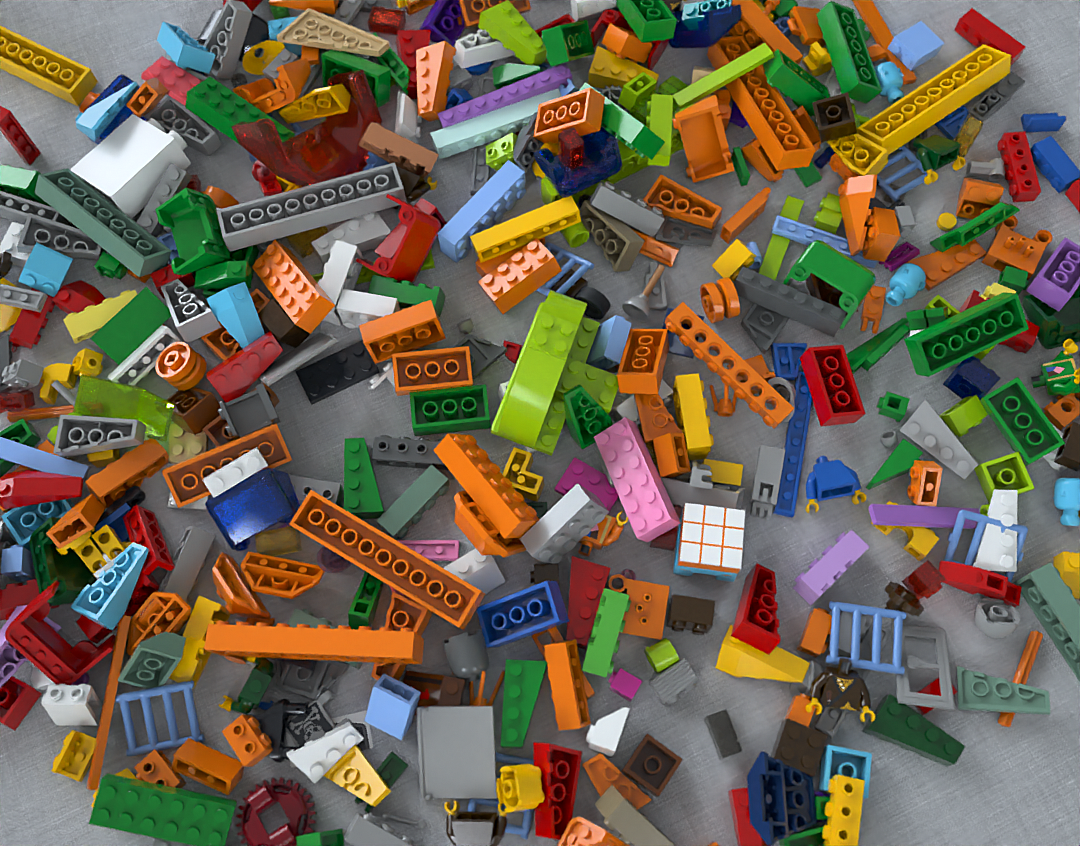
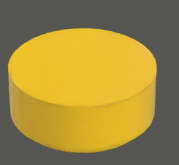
(946, 221)

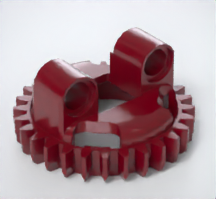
(293, 804)

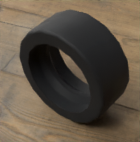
(596, 302)

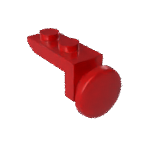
(267, 179)

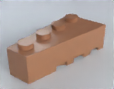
(398, 150)

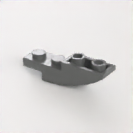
(996, 97)
(526, 145)

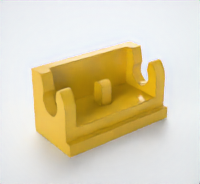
(725, 472)

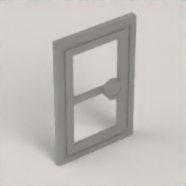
(904, 695)

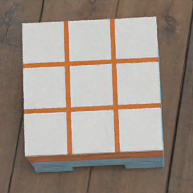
(709, 541)

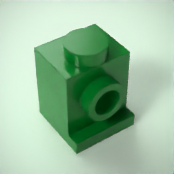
(110, 267)
(893, 406)

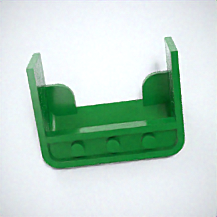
(836, 270)

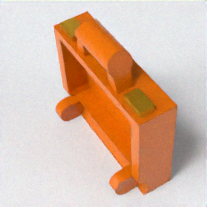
(805, 24)

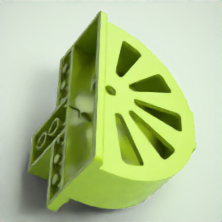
(546, 368)

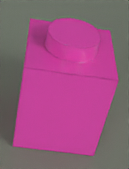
(624, 684)

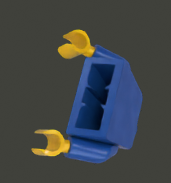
(832, 481)

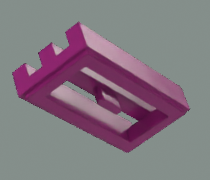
(900, 258)

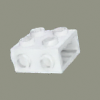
(72, 704)

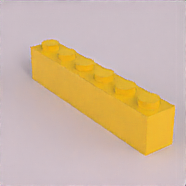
(525, 228)

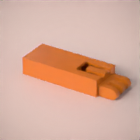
(745, 216)

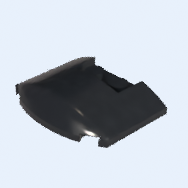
(256, 32)

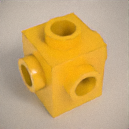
(87, 363)

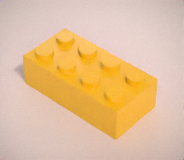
(691, 415)

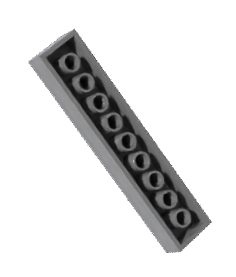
(310, 207)

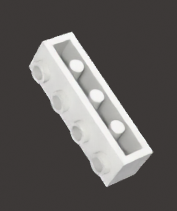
(144, 357)

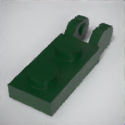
(390, 772)

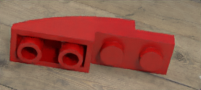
(980, 581)

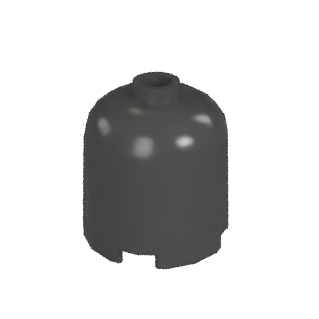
(467, 655)

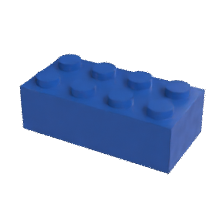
(522, 614)

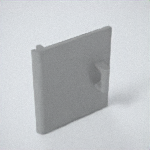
(296, 358)
(456, 752)

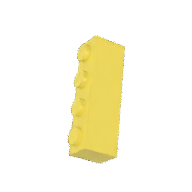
(93, 318)

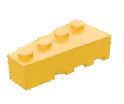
(610, 69)
(194, 656)

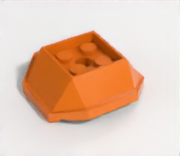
(481, 530)

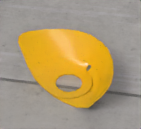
(255, 65)

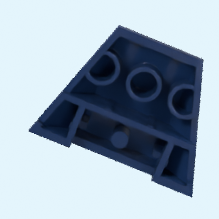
(779, 799)

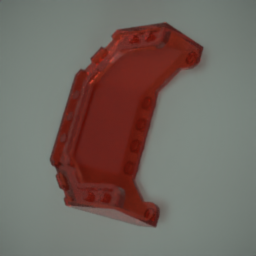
(325, 149)

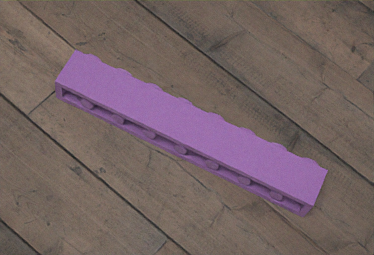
(508, 95)

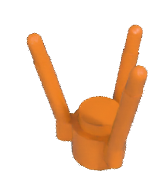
(725, 406)
(479, 701)

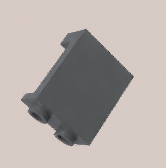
(248, 412)

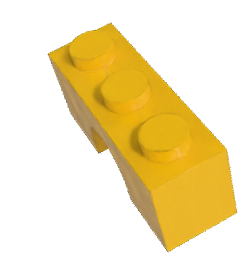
(919, 538)

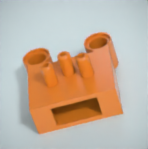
(1015, 249)
(646, 608)

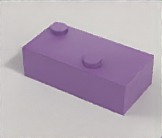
(1058, 276)

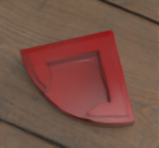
(513, 351)

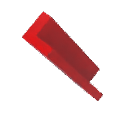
(17, 137)
(145, 531)

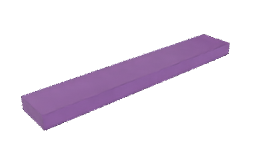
(918, 516)

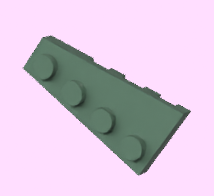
(994, 694)

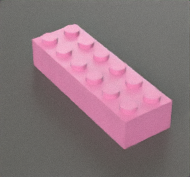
(636, 480)

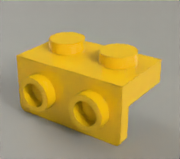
(75, 756)

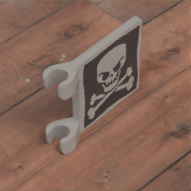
(316, 722)

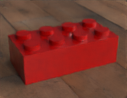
(832, 385)

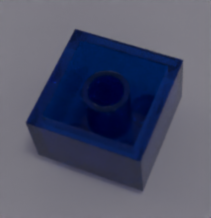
(971, 379)

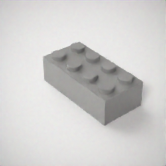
(564, 525)

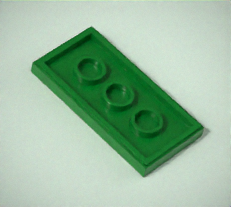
(131, 326)

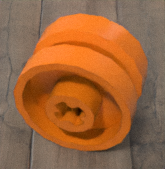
(720, 300)
(181, 366)

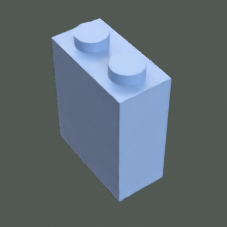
(915, 45)
(609, 343)
(392, 706)

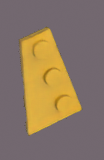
(358, 777)

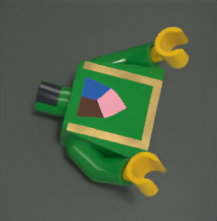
(1061, 373)

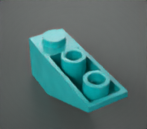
(694, 11)

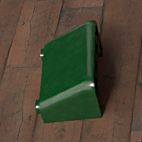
(1054, 324)
(52, 566)

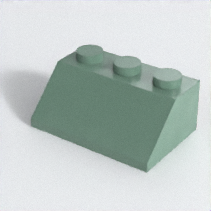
(153, 661)

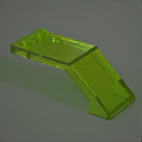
(118, 400)

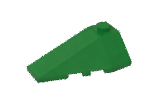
(584, 416)

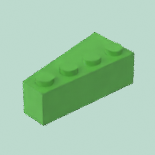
(605, 632)

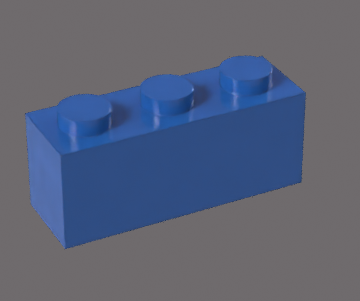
(1054, 164)

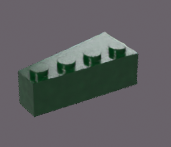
(912, 732)

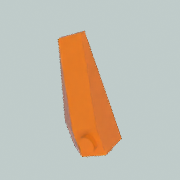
(854, 204)

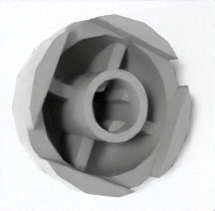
(995, 618)

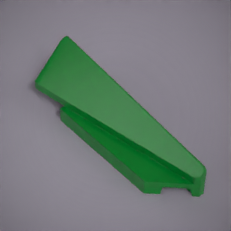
(399, 71)
(975, 227)
(875, 348)

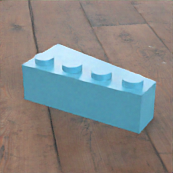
(184, 49)

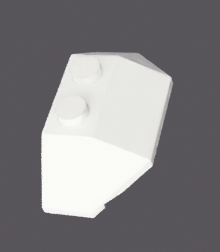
(407, 118)

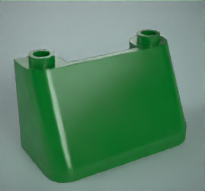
(194, 230)

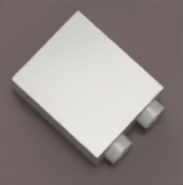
(132, 163)

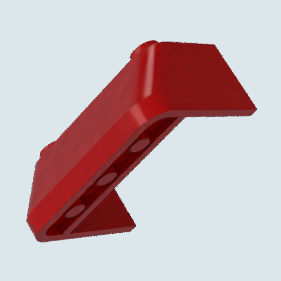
(616, 18)
(413, 247)
(47, 648)

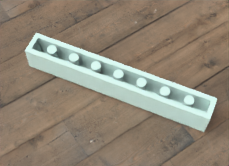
(488, 126)

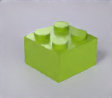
(1004, 474)

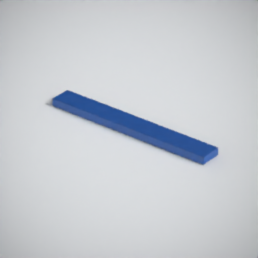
(794, 449)

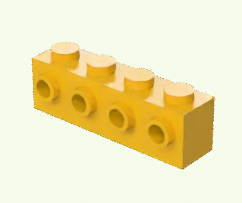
(843, 811)

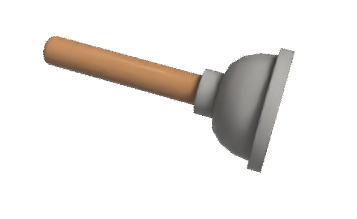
(638, 306)

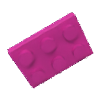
(590, 479)

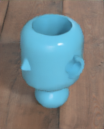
(890, 81)
(905, 283)
(1068, 499)

